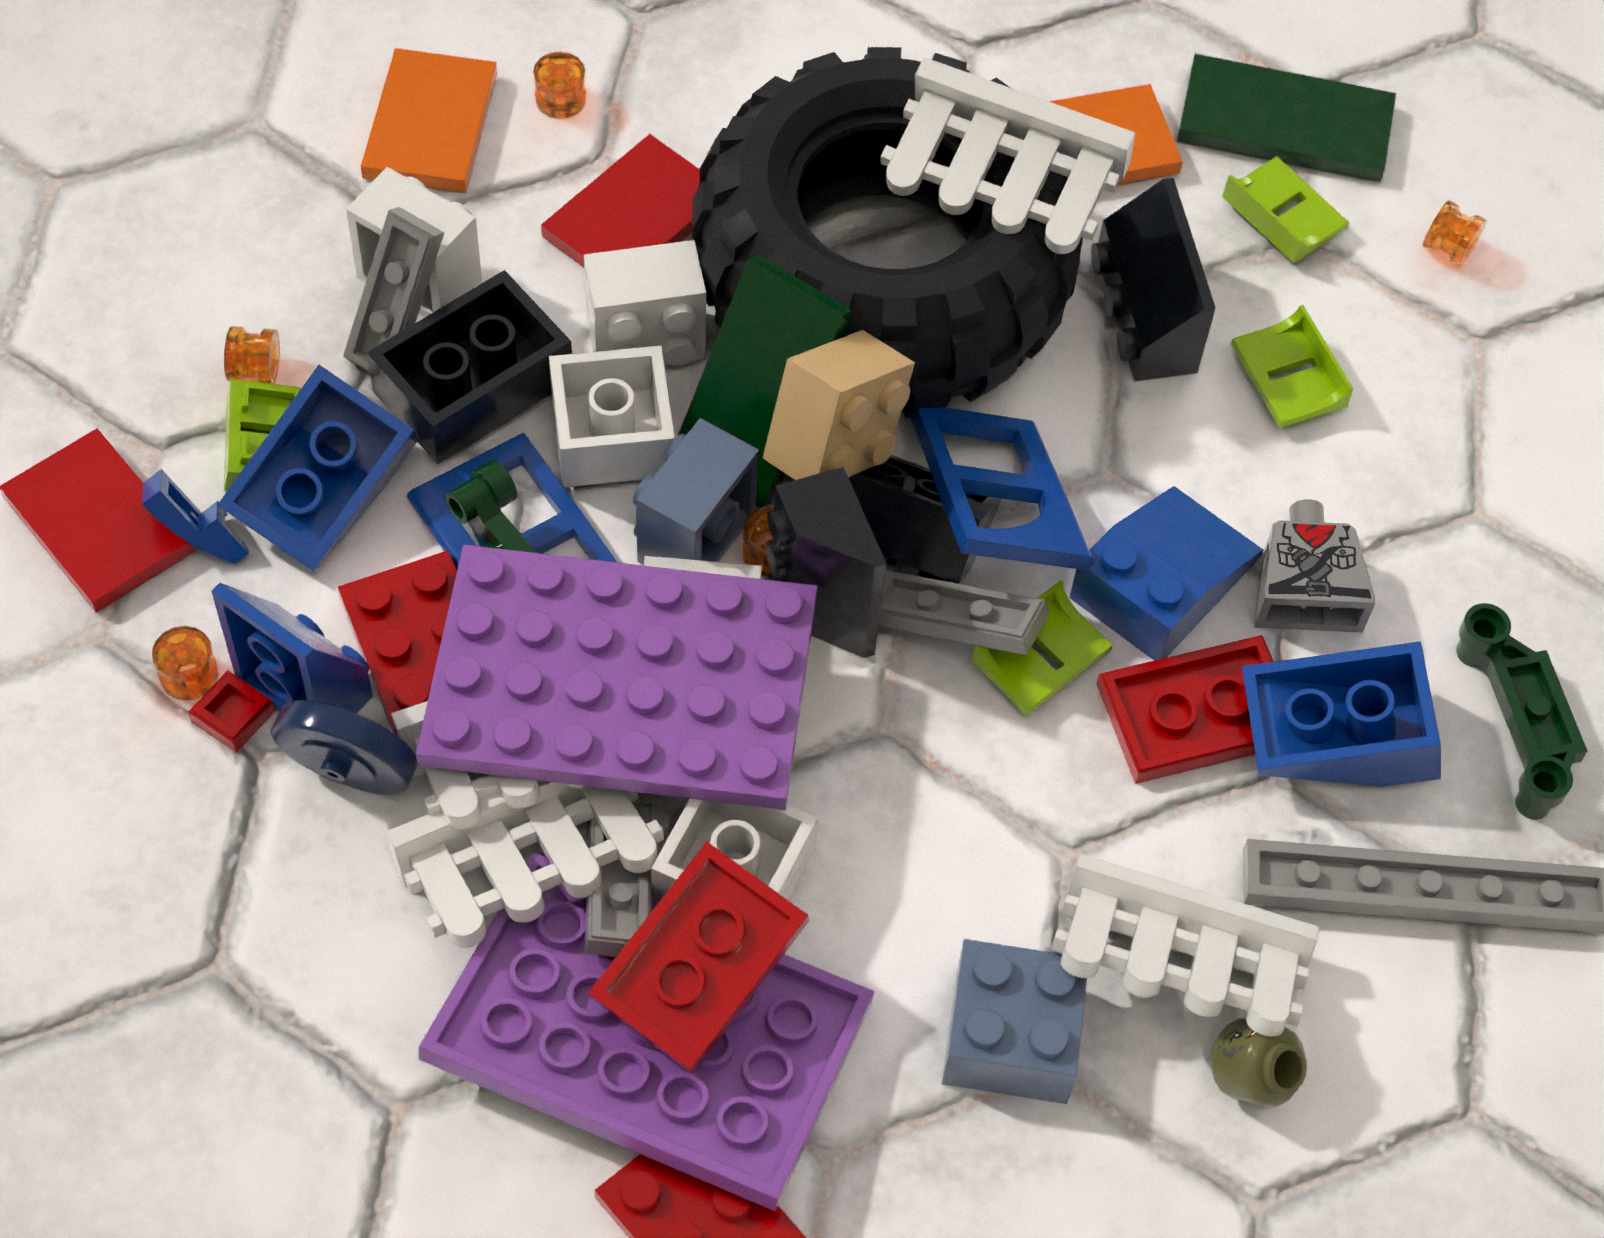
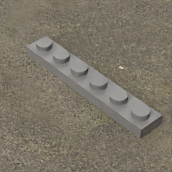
(1423, 886)

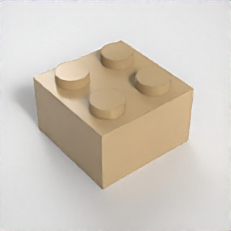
(838, 407)

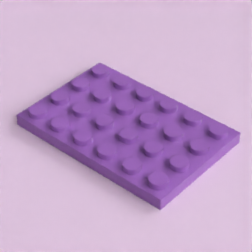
(620, 677)
(536, 1036)

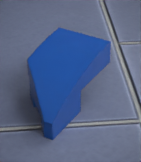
(183, 518)

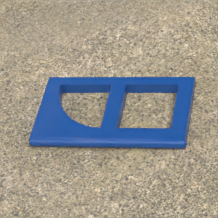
(569, 522)
(1047, 540)

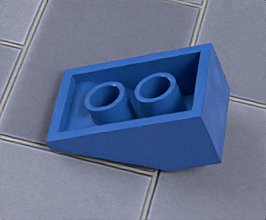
(319, 468)
(1162, 571)
(288, 654)
(1345, 717)

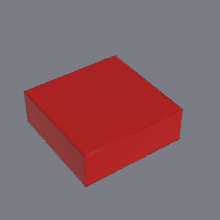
(231, 711)

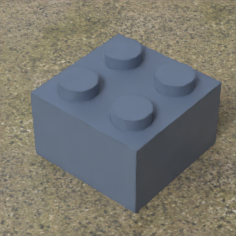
(697, 496)
(1014, 1023)

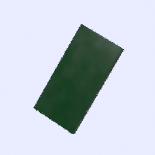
(1288, 117)
(763, 327)

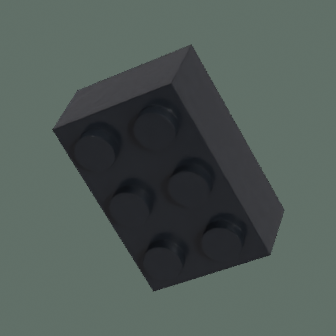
(468, 366)

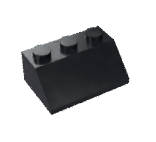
(1154, 284)
(912, 521)
(829, 544)

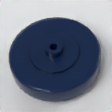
(344, 747)

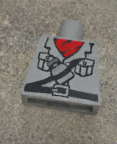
(1313, 575)

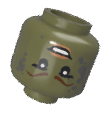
(1258, 1066)

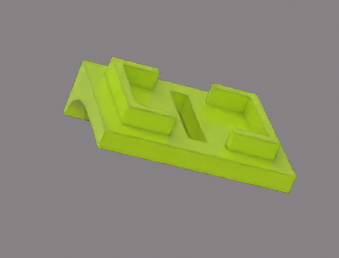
(1270, 190)
(1285, 348)
(251, 407)
(1064, 638)

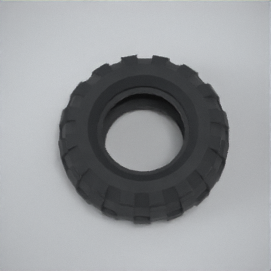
(822, 143)

